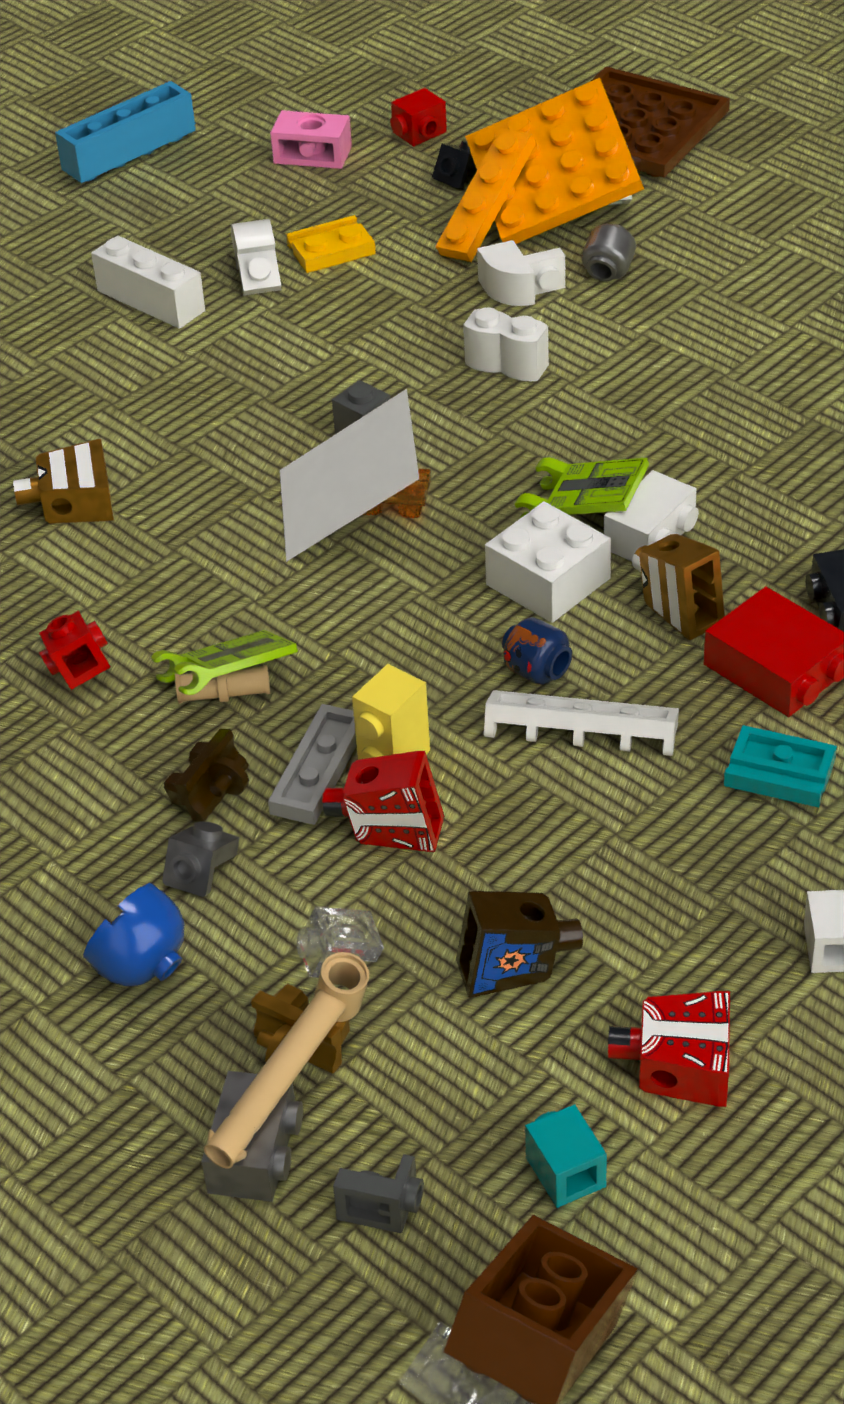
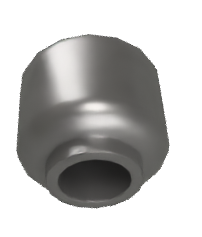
(608, 252)

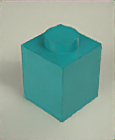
(565, 1155)

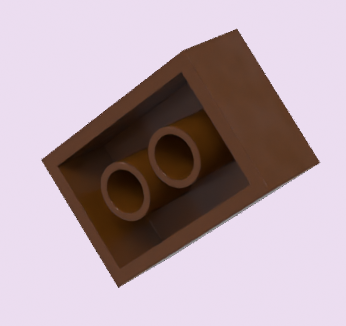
(540, 1312)

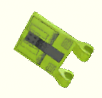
(588, 485)
(223, 658)

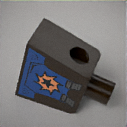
(511, 940)

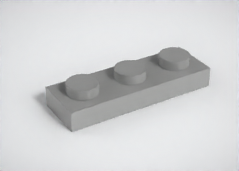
(315, 765)

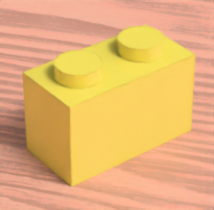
(391, 714)

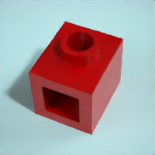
(418, 116)

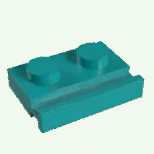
(780, 766)

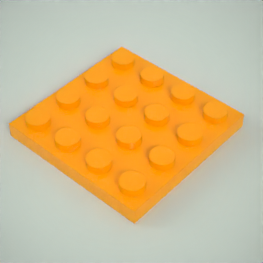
(572, 168)

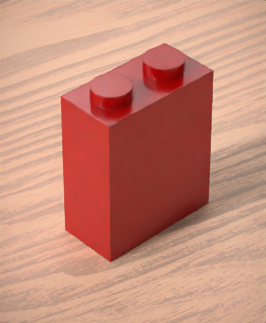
(776, 651)

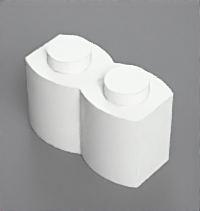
(506, 344)

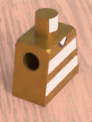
(69, 484)
(682, 583)

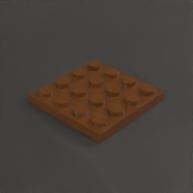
(660, 118)

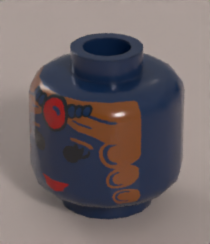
(536, 651)

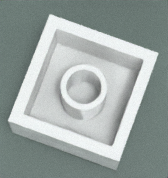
(548, 561)

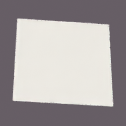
(348, 475)

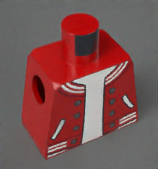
(390, 802)
(680, 1046)

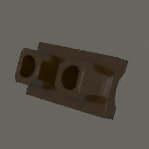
(212, 773)

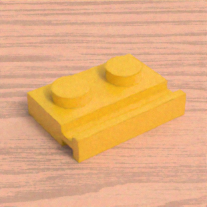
(330, 244)

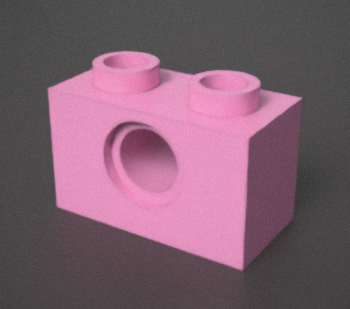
(311, 139)

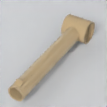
(326, 1008)

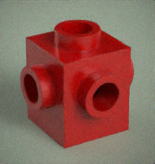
(74, 649)

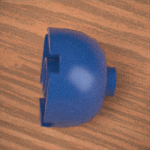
(140, 939)

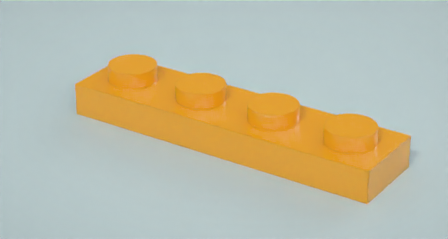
(485, 194)

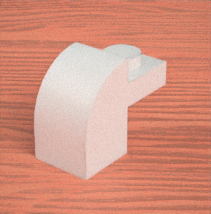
(256, 256)
(518, 278)

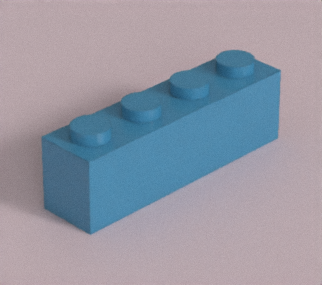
(125, 131)

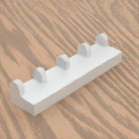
(582, 717)

